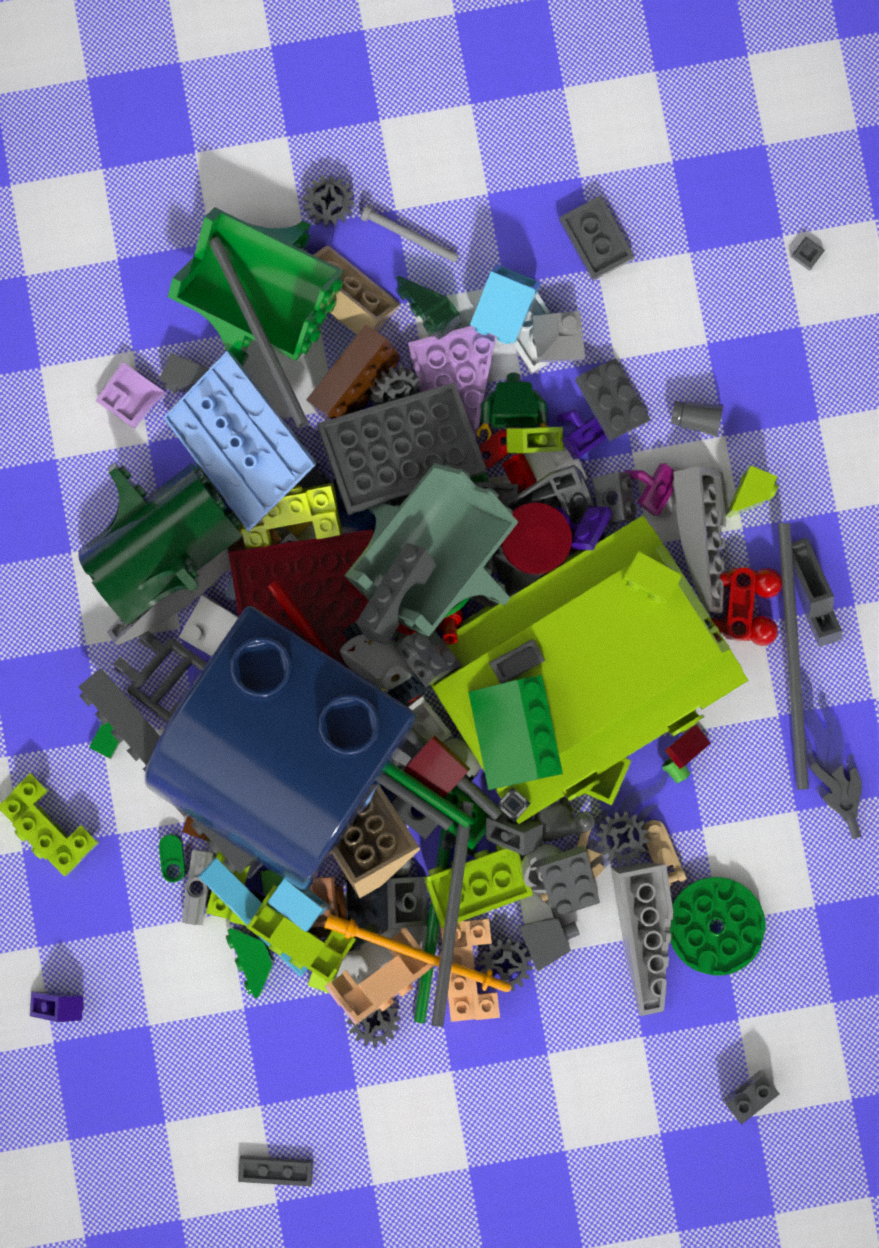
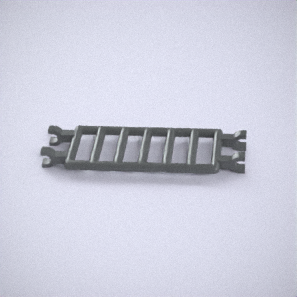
(139, 679)

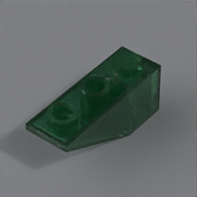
(433, 308)

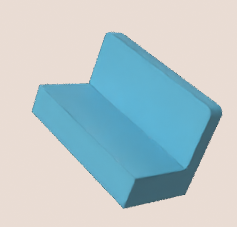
(298, 905)

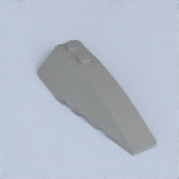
(700, 523)
(645, 924)

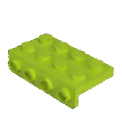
(488, 883)

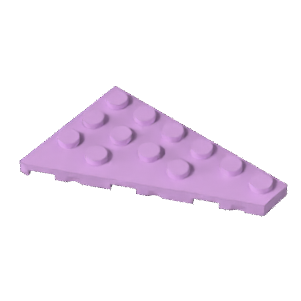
(456, 358)

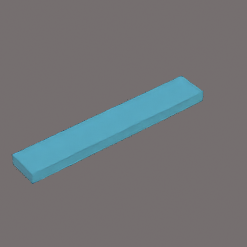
(237, 898)

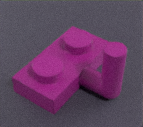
(658, 488)

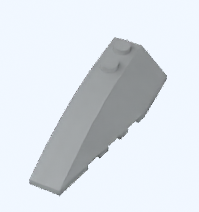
(172, 603)

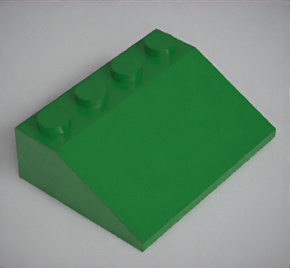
(515, 732)

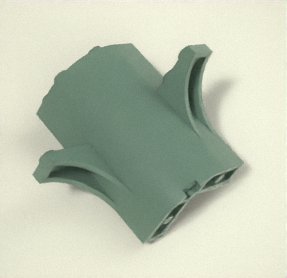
(459, 530)

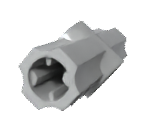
(196, 903)

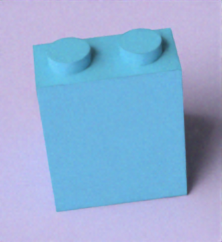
(505, 304)

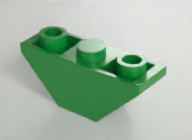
(252, 958)

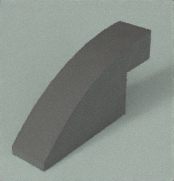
(815, 594)

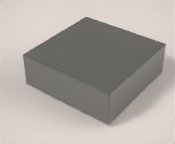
(807, 253)

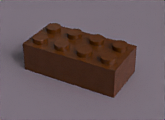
(349, 380)

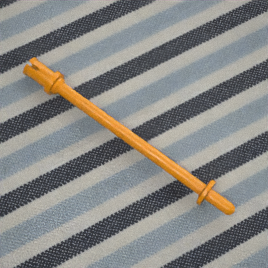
(351, 929)

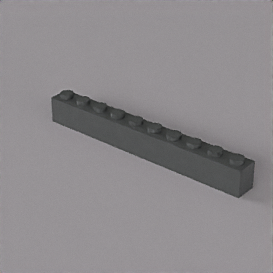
(142, 739)

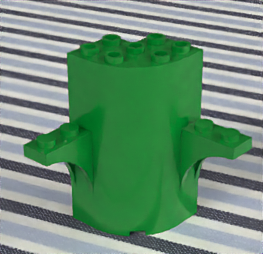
(282, 281)

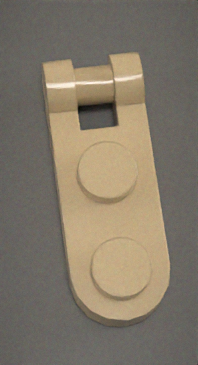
(662, 850)

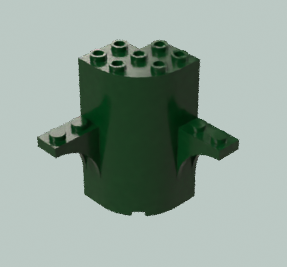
(157, 540)

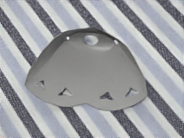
(377, 660)

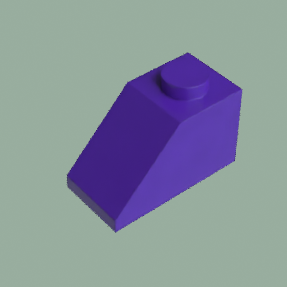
(56, 1006)

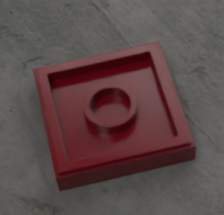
(437, 767)

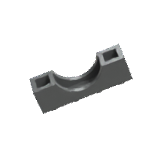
(380, 615)

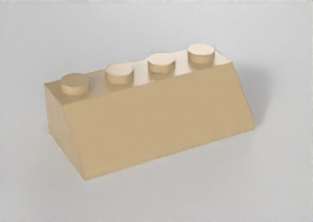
(360, 298)

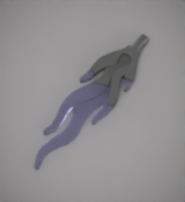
(829, 763)

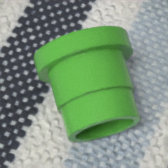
(677, 774)

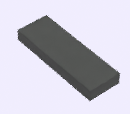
(275, 1171)

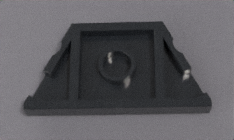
(368, 911)

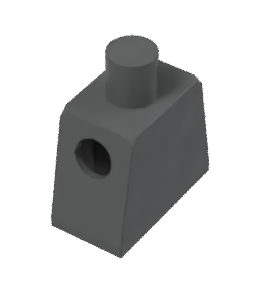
(548, 940)

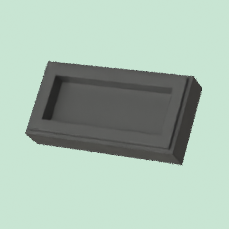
(517, 661)

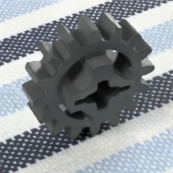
(338, 203)
(395, 385)
(629, 825)
(507, 954)
(385, 1024)

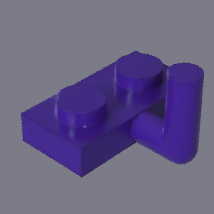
(584, 437)
(590, 528)

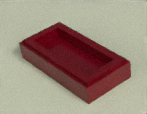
(687, 746)

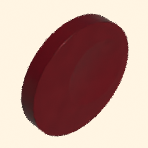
(538, 540)

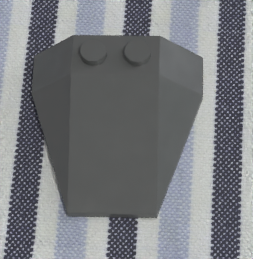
(559, 489)

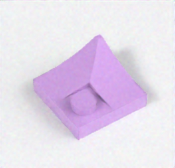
(129, 395)

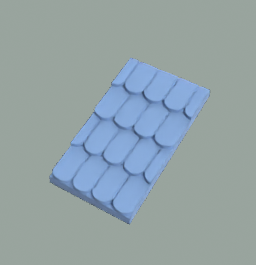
(239, 440)

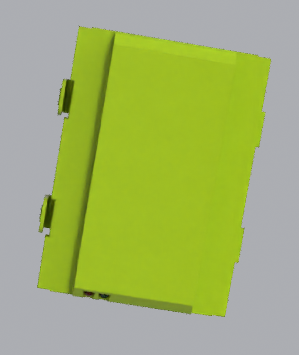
(612, 663)

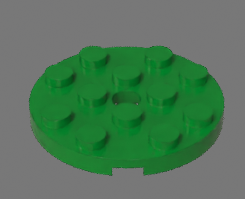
(741, 931)

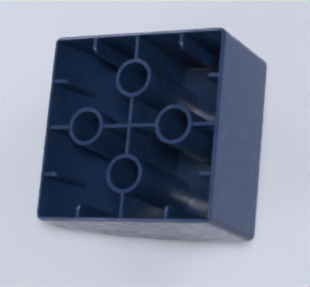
(277, 747)

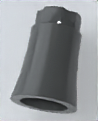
(698, 416)

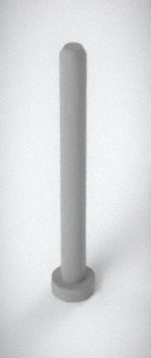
(368, 213)

